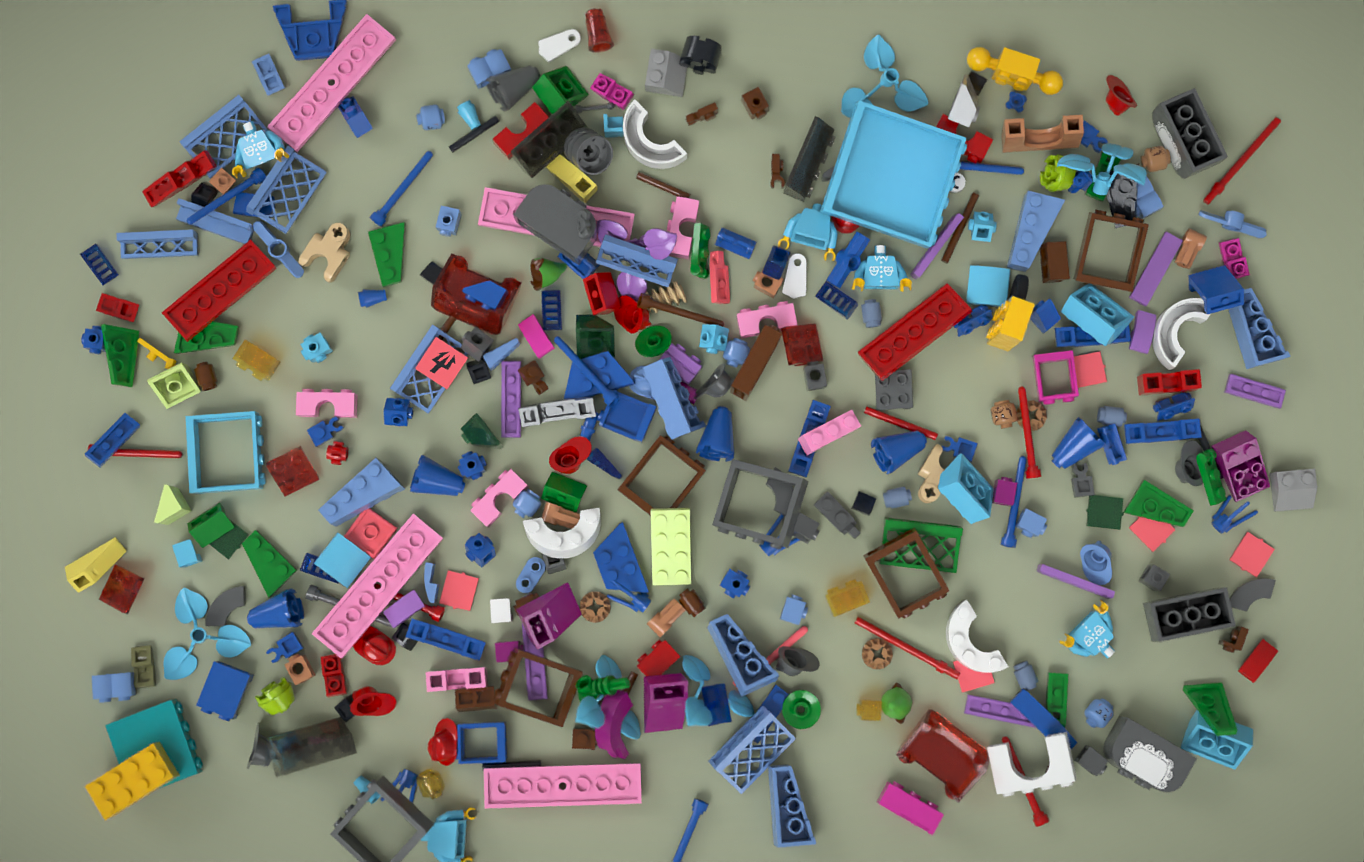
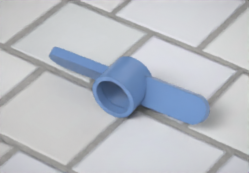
(1234, 222)
(271, 241)

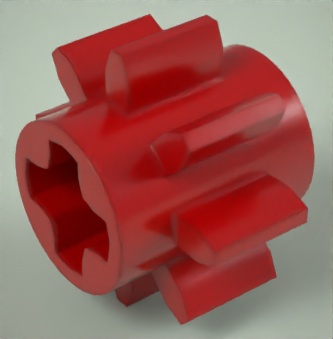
(337, 453)

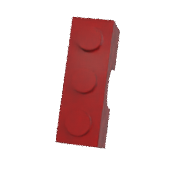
(506, 140)
(976, 147)
(1169, 383)

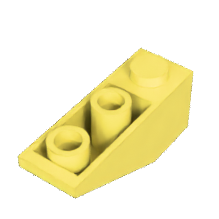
(572, 178)
(94, 565)

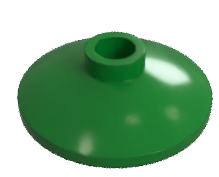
(653, 341)
(811, 711)

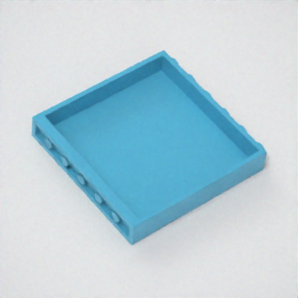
(893, 174)

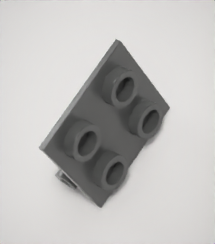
(894, 391)

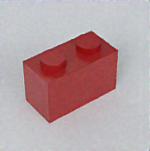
(601, 293)
(658, 660)

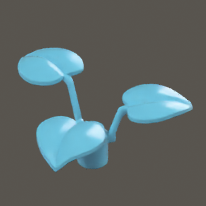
(881, 55)
(1103, 181)
(230, 639)
(695, 710)
(590, 712)

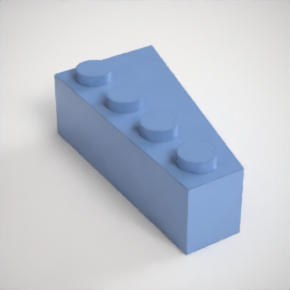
(1033, 225)
(1255, 333)
(672, 398)
(361, 493)
(742, 660)
(787, 809)

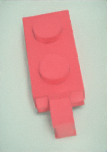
(719, 278)

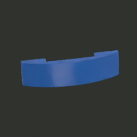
(1077, 337)
(816, 417)
(1162, 431)
(445, 639)
(1039, 716)

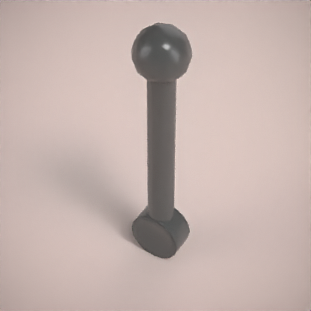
(579, 109)

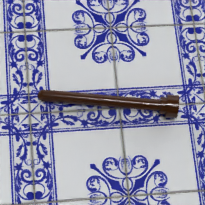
(645, 301)

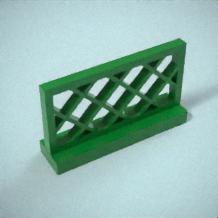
(926, 529)

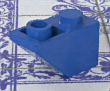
(354, 116)
(487, 293)
(1045, 315)

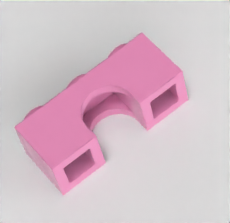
(683, 211)
(749, 320)
(309, 402)
(829, 432)
(485, 508)
(456, 679)

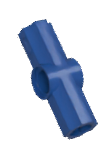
(848, 260)

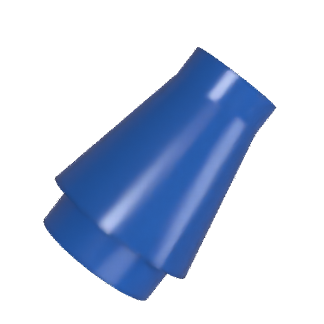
(371, 297)

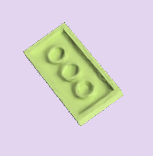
(671, 546)

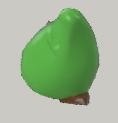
(545, 272)
(896, 703)

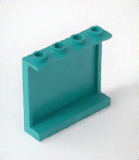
(157, 724)

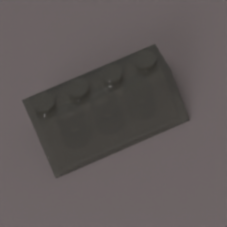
(547, 140)
(809, 159)
(310, 746)

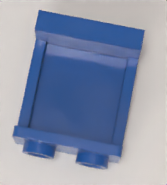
(1217, 289)
(628, 417)
(224, 690)

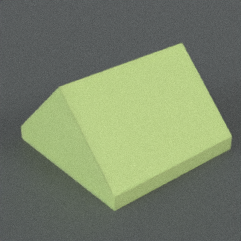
(174, 385)
(171, 506)

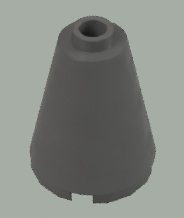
(512, 85)

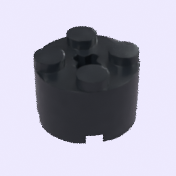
(700, 55)

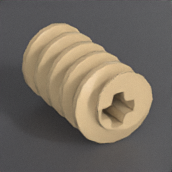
(669, 295)

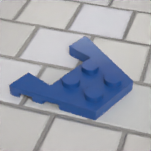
(312, 38)

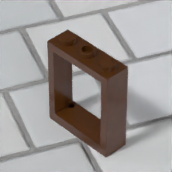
(1129, 283)
(756, 362)
(681, 453)
(889, 548)
(566, 697)

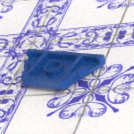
(606, 370)
(619, 563)

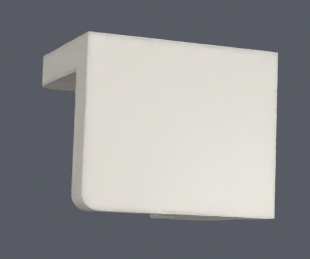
(500, 610)

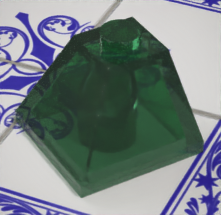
(593, 336)
(479, 434)

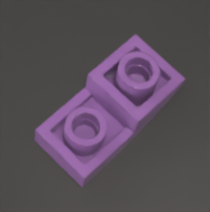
(1143, 332)
(404, 608)

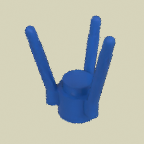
(1223, 524)
(766, 546)
(640, 602)
(407, 779)

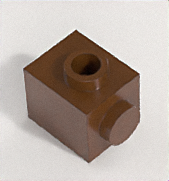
(755, 103)

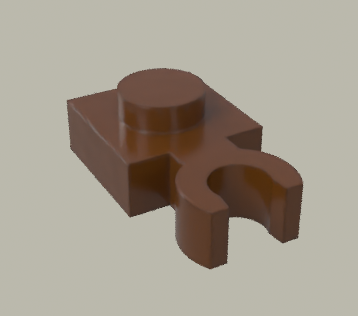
(706, 113)

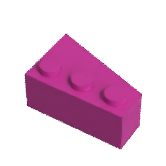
(910, 807)

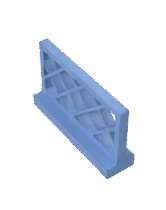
(212, 124)
(270, 183)
(409, 369)
(738, 742)

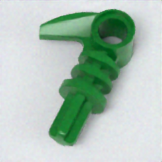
(600, 686)

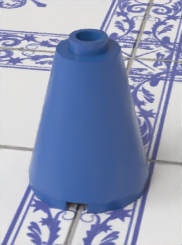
(718, 436)
(1076, 445)
(897, 449)
(435, 479)
(278, 612)

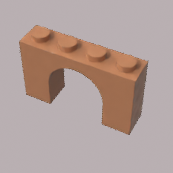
(1064, 136)

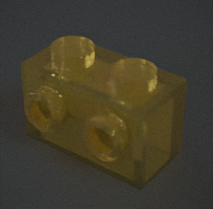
(256, 360)
(846, 598)

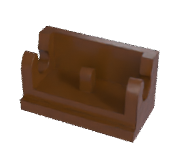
(1054, 262)
(475, 699)

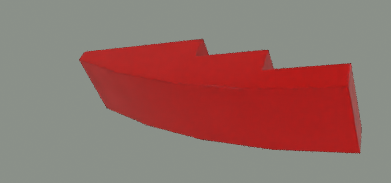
(179, 179)

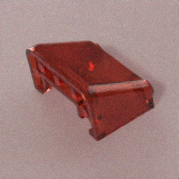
(448, 293)
(945, 754)

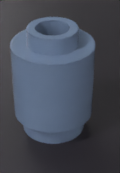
(871, 313)
(1110, 415)
(897, 497)
(1025, 675)

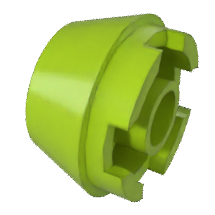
(1055, 177)
(276, 697)

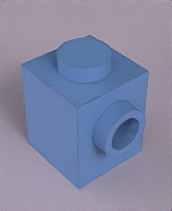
(448, 221)
(1031, 523)
(794, 610)

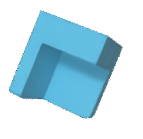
(613, 126)
(186, 554)

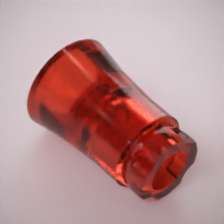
(597, 30)

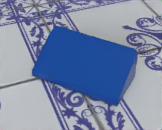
(243, 200)
(585, 268)

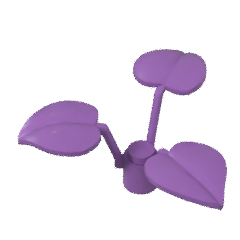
(657, 241)

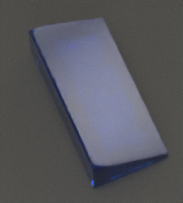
(716, 701)

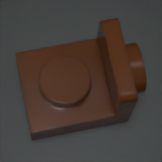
(1237, 639)
(584, 739)

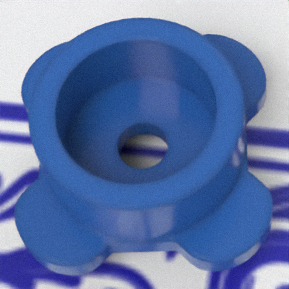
(1016, 97)

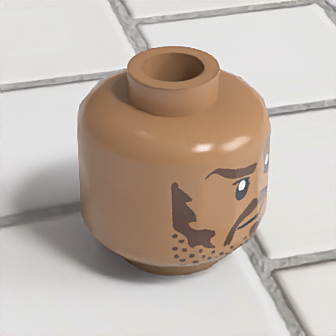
(1155, 158)
(1004, 414)

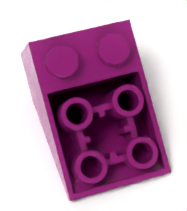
(1241, 465)
(549, 615)
(664, 702)

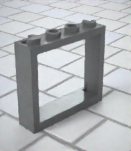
(792, 512)
(399, 803)

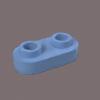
(530, 575)

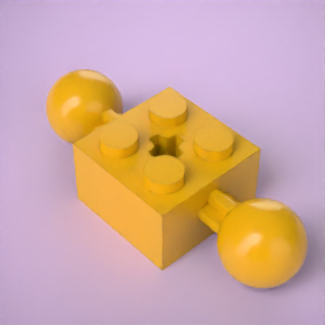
(1015, 70)

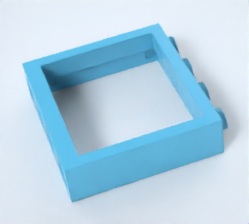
(193, 451)

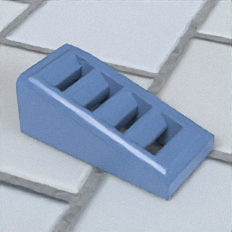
(497, 355)

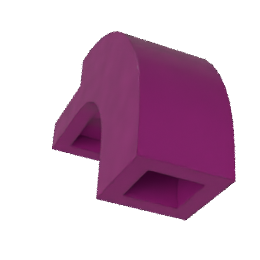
(609, 735)

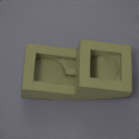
(143, 665)

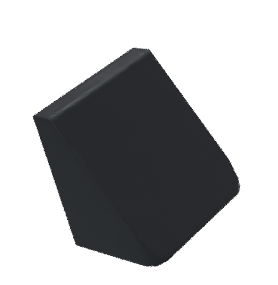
(977, 81)
(203, 195)
(431, 273)
(478, 371)
(863, 503)
(399, 637)
(343, 708)

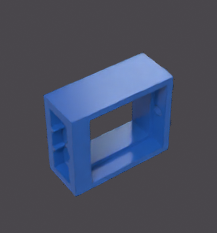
(501, 743)

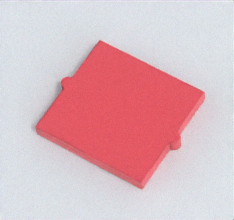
(1089, 369)
(1151, 532)
(1251, 554)
(459, 590)
(972, 679)

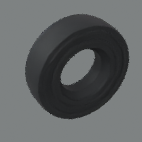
(1020, 287)

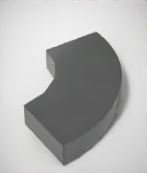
(783, 494)
(1250, 592)
(224, 605)

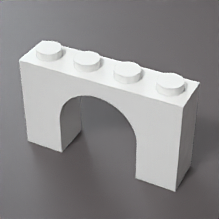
(1009, 780)

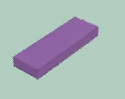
(1255, 391)

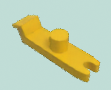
(155, 352)

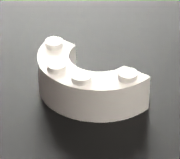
(641, 148)
(1166, 327)
(566, 543)
(961, 647)

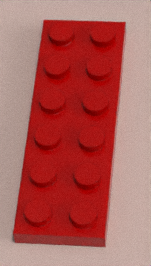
(218, 290)
(914, 332)

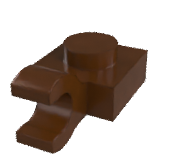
(776, 167)
(532, 375)

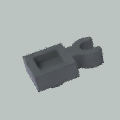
(1082, 484)

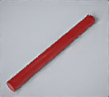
(899, 422)

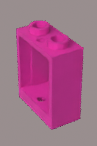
(1056, 357)

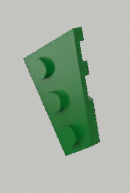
(388, 252)
(211, 337)
(121, 353)
(1158, 506)
(268, 563)
(1213, 706)

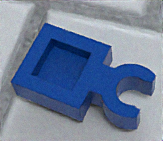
(1090, 137)
(323, 432)
(963, 446)
(287, 646)

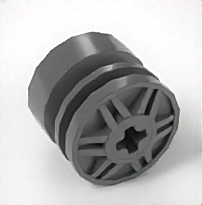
(588, 151)

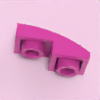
(611, 91)
(1233, 258)
(536, 336)

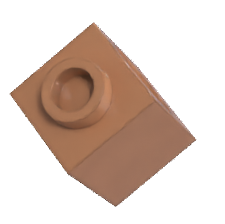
(222, 181)
(771, 290)
(307, 673)

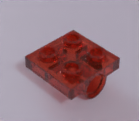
(802, 344)
(292, 471)
(121, 589)

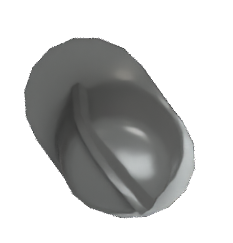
(717, 384)
(1187, 467)
(795, 660)
(260, 753)

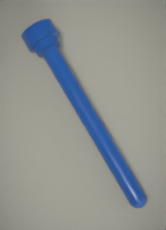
(991, 168)
(256, 177)
(380, 215)
(610, 397)
(1009, 538)
(698, 808)

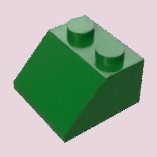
(559, 87)

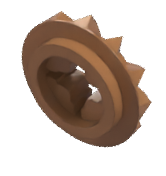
(1040, 415)
(587, 601)
(878, 663)

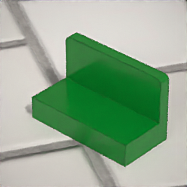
(563, 492)
(210, 525)

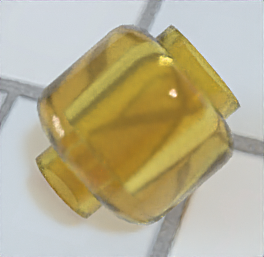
(430, 784)

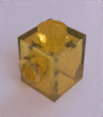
(869, 710)

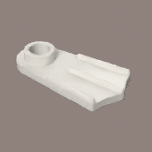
(558, 44)
(795, 278)

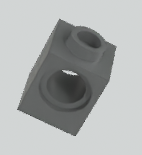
(477, 350)
(814, 384)
(805, 529)
(1154, 577)
(1092, 761)

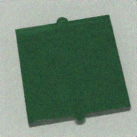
(1104, 512)
(230, 541)

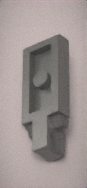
(837, 515)

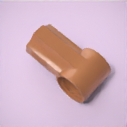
(1191, 245)
(556, 515)
(662, 620)

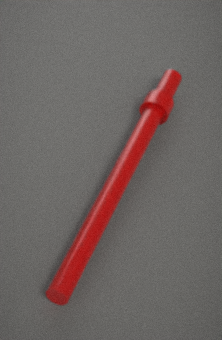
(1219, 186)
(940, 666)

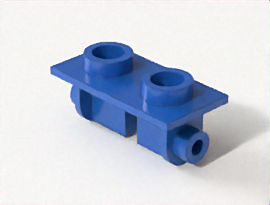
(1082, 180)
(735, 243)
(980, 317)
(1182, 403)
(1114, 448)

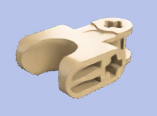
(328, 246)
(931, 472)

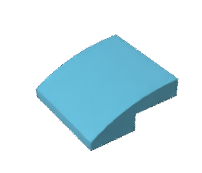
(988, 285)
(342, 560)

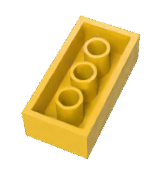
(1009, 323)
(132, 780)

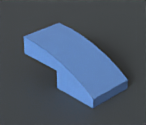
(268, 74)
(431, 588)

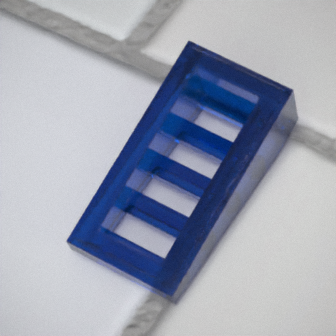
(91, 250)
(776, 262)
(551, 293)
(849, 310)
(598, 459)
(304, 568)

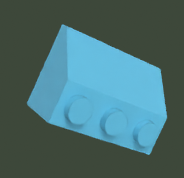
(1096, 314)
(966, 490)
(1225, 749)

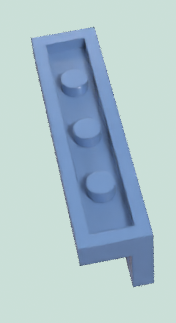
(216, 222)
(157, 237)
(637, 257)

